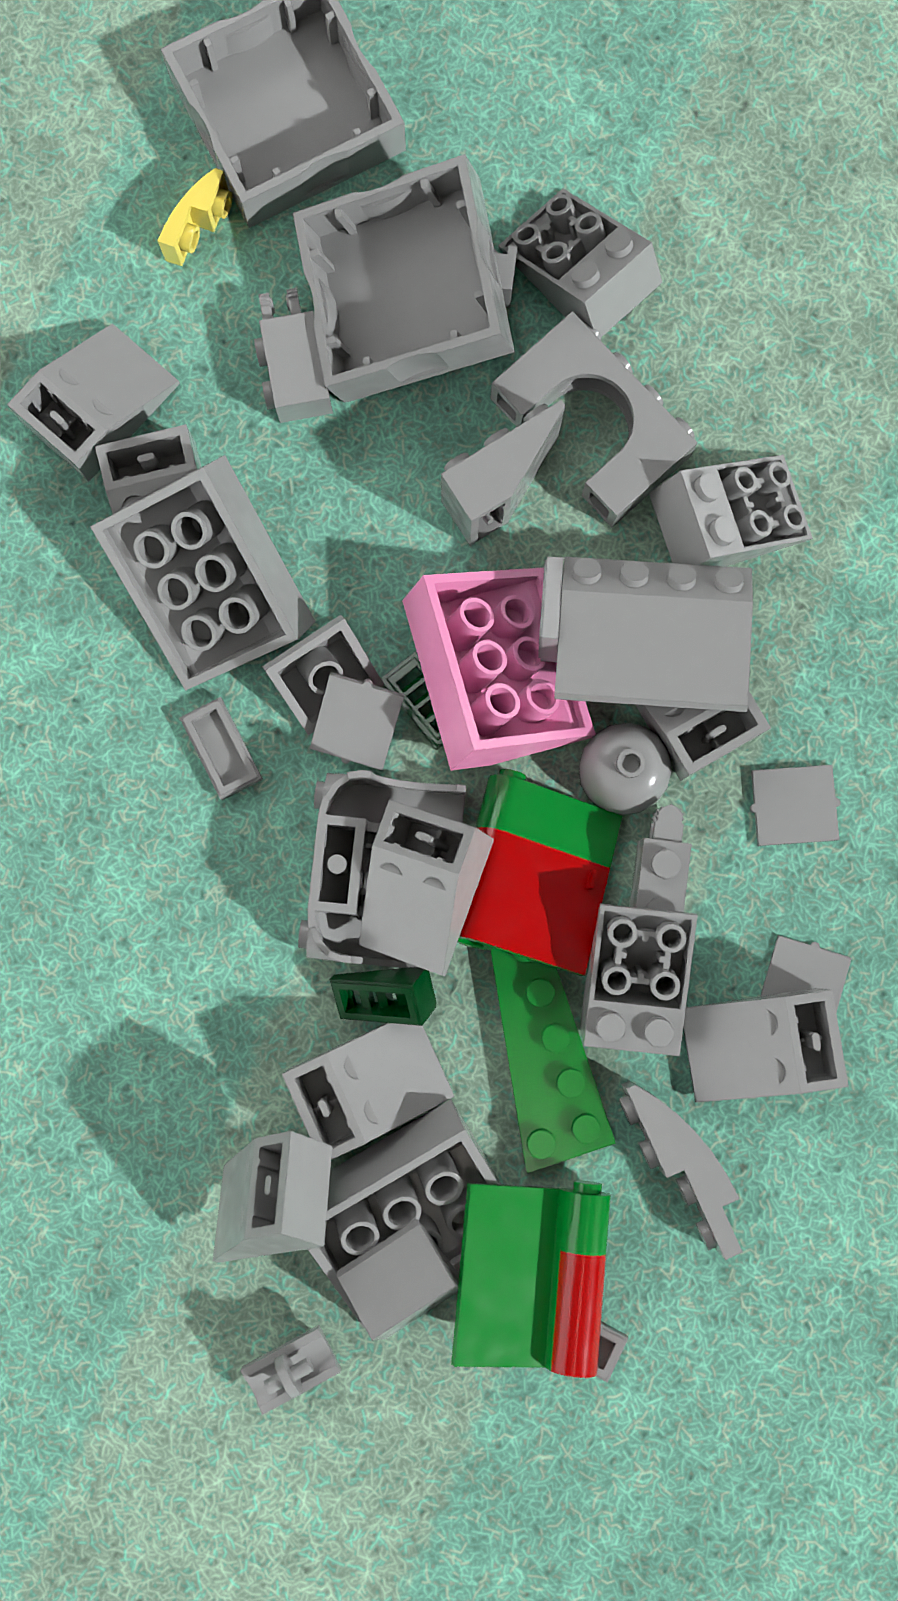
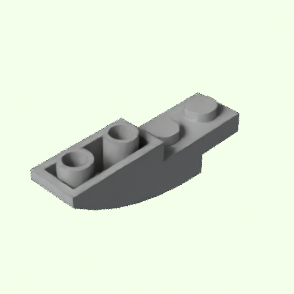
(676, 1149)

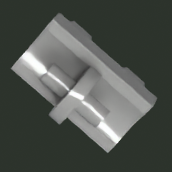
(291, 1369)

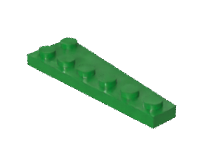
(548, 1066)

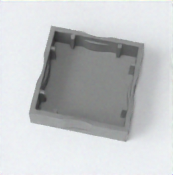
(284, 102)
(403, 281)

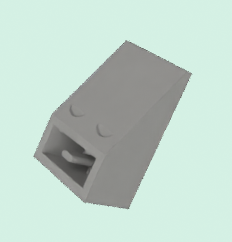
(585, 261)
(92, 397)
(145, 464)
(489, 484)
(730, 512)
(702, 735)
(421, 885)
(638, 979)
(765, 1046)
(367, 1086)
(273, 1198)

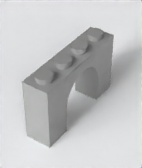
(577, 360)

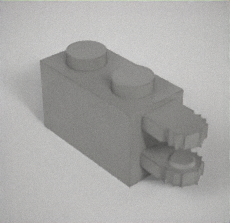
(292, 361)
(662, 863)

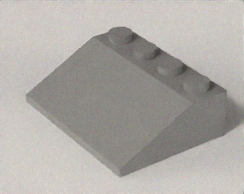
(204, 574)
(655, 634)
(400, 1179)

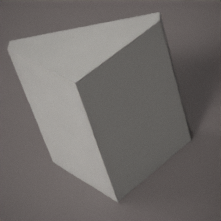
(305, 669)
(398, 1281)

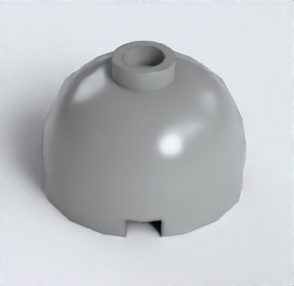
(625, 768)

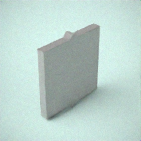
(356, 721)
(795, 805)
(803, 967)

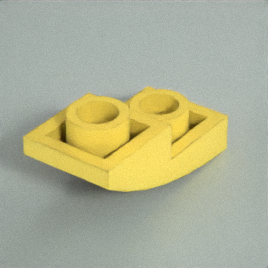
(199, 207)

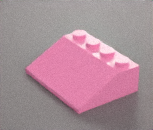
(484, 669)

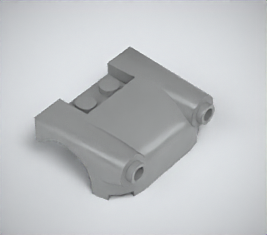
(346, 829)

